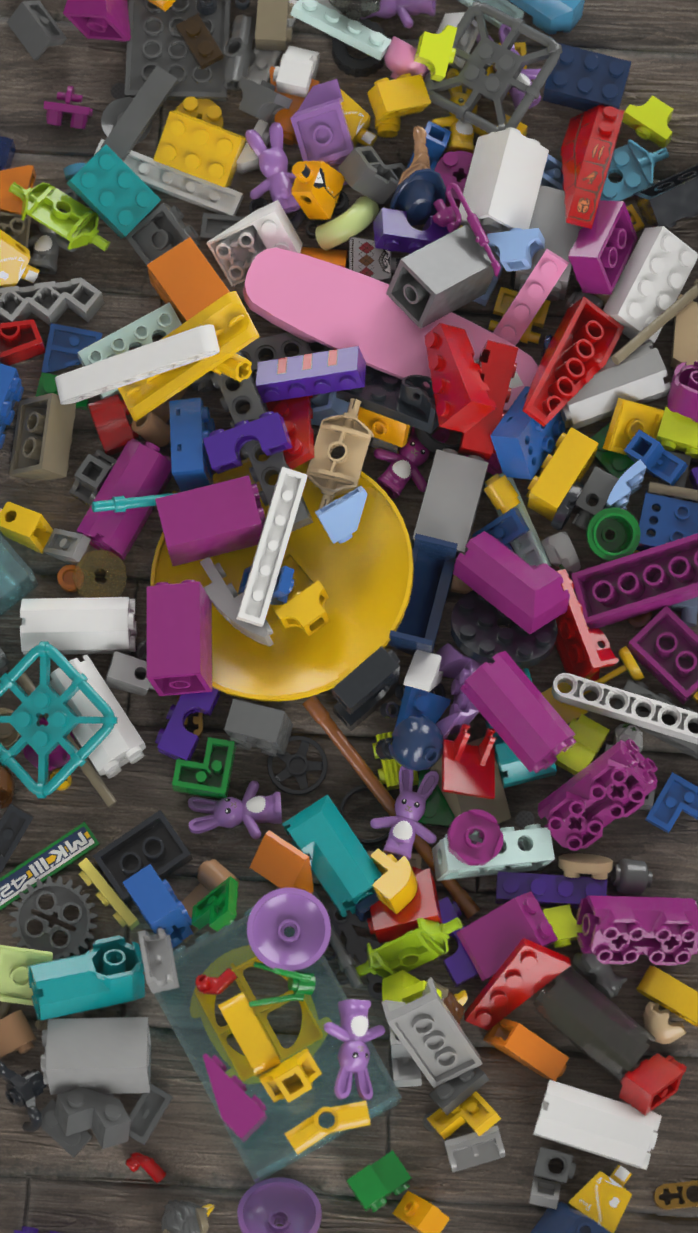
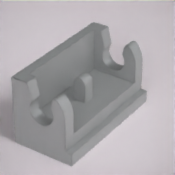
(158, 961)
(474, 1150)

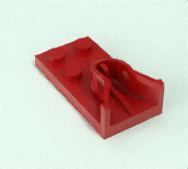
(577, 643)

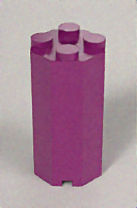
(135, 474)
(518, 712)

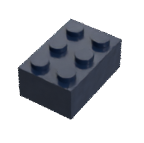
(586, 79)

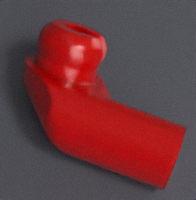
(215, 985)

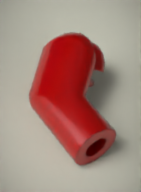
(148, 1164)

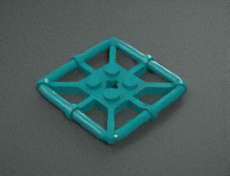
(61, 719)

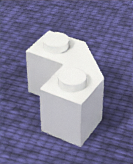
(296, 71)

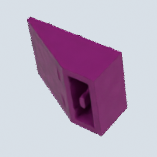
(236, 1108)

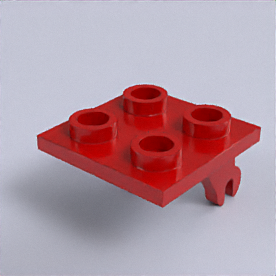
(467, 767)

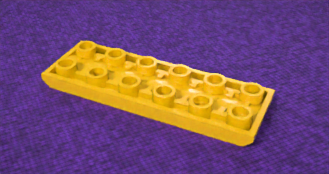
(233, 332)

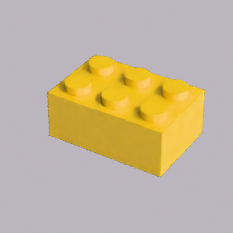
(199, 148)
(568, 464)

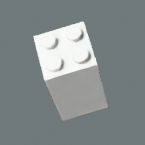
(504, 180)

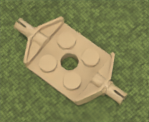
(339, 475)

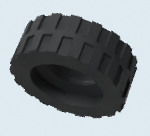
(354, 66)

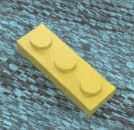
(107, 895)

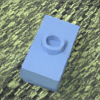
(516, 247)

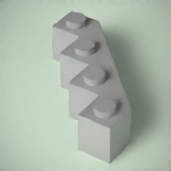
(50, 301)

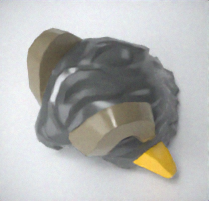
(185, 1217)

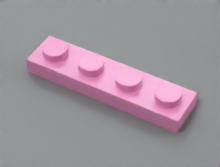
(531, 297)

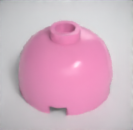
(400, 59)

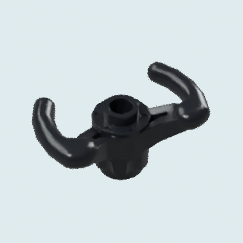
(22, 1092)

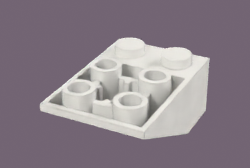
(243, 241)

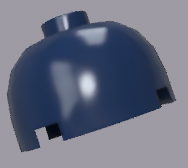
(416, 743)

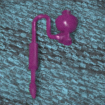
(451, 218)

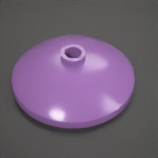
(284, 910)
(279, 1202)

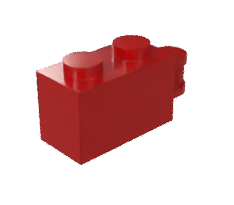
(652, 1082)

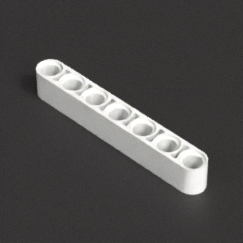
(137, 364)
(630, 702)

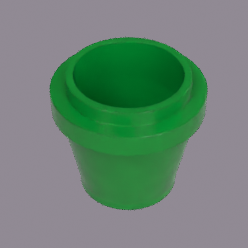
(625, 531)

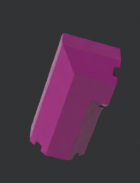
(520, 591)

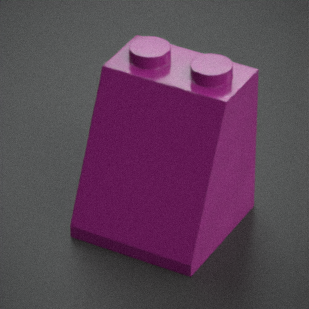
(100, 18)
(499, 932)

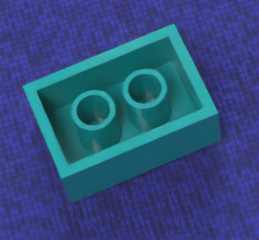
(113, 191)

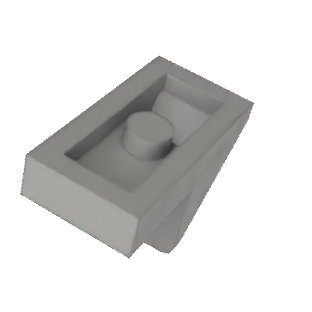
(67, 546)

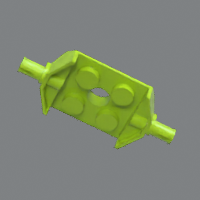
(76, 225)
(410, 949)

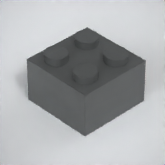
(258, 727)

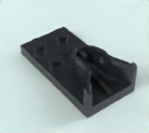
(396, 398)

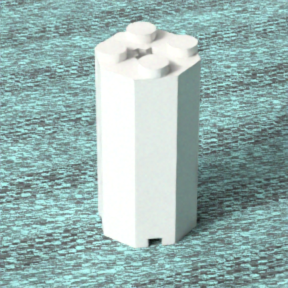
(79, 624)
(122, 743)
(597, 1125)

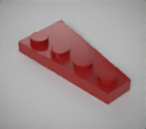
(297, 418)
(517, 980)

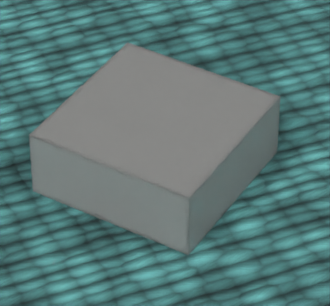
(544, 1193)

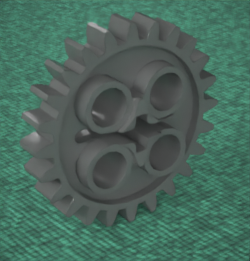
(63, 897)

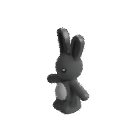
(47, 246)

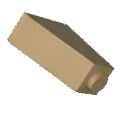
(685, 336)

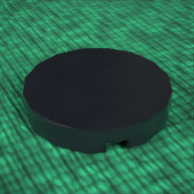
(567, 506)

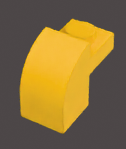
(397, 883)

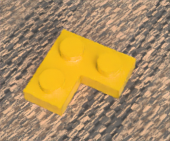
(473, 1111)

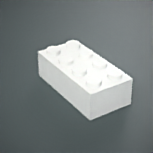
(650, 280)

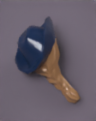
(419, 185)

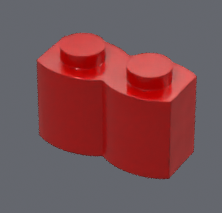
(112, 424)

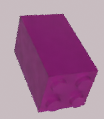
(211, 520)
(179, 638)

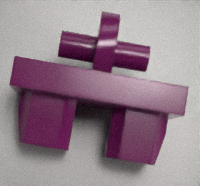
(56, 110)

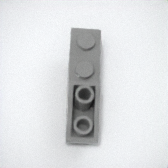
(228, 602)

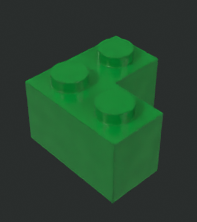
(210, 777)
(379, 1181)

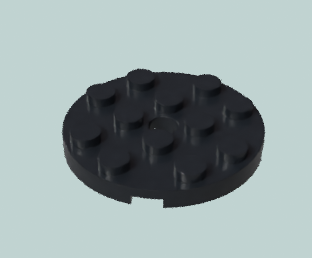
(478, 633)

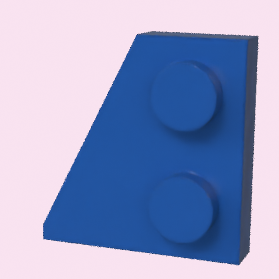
(64, 346)
(420, 704)

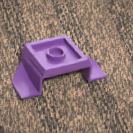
(322, 126)
(459, 667)

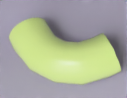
(347, 224)

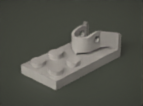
(432, 1036)

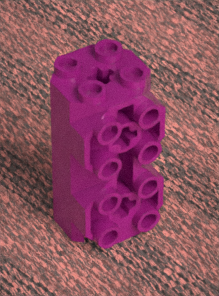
(599, 794)
(626, 927)

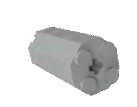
(634, 379)

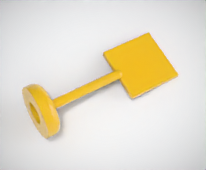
(569, 712)

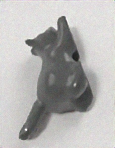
(601, 974)

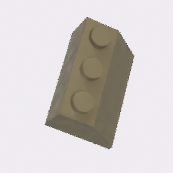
(42, 438)

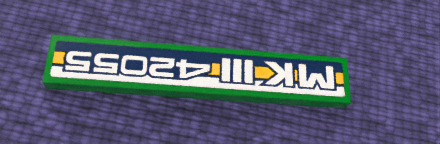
(46, 863)

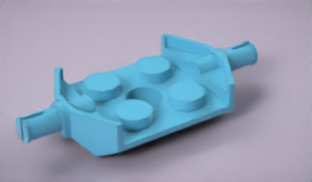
(635, 168)

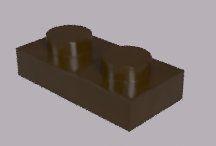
(199, 41)

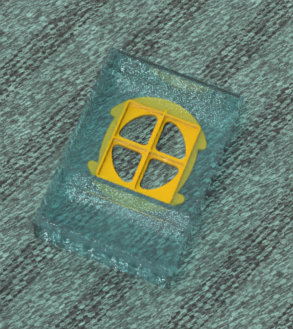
(196, 1028)

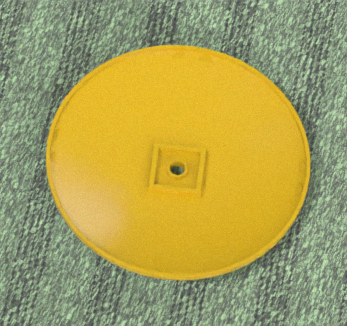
(366, 587)

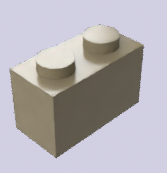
(272, 25)

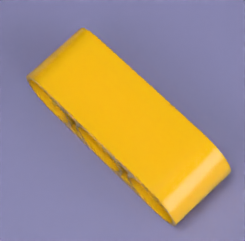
(670, 994)
(249, 1034)

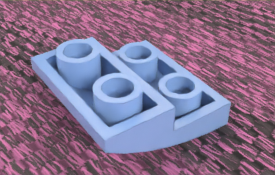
(626, 486)

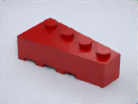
(19, 342)
(497, 368)
(456, 379)

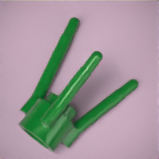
(299, 982)

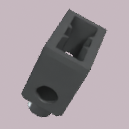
(598, 488)

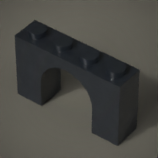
(366, 687)

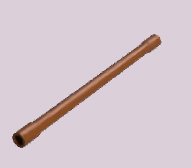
(322, 717)

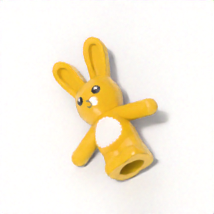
(461, 132)

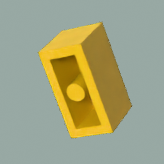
(398, 97)

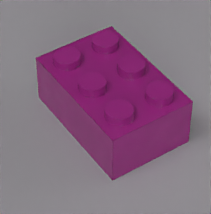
(603, 250)
(669, 653)

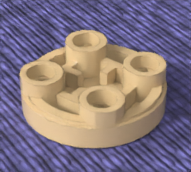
(578, 863)

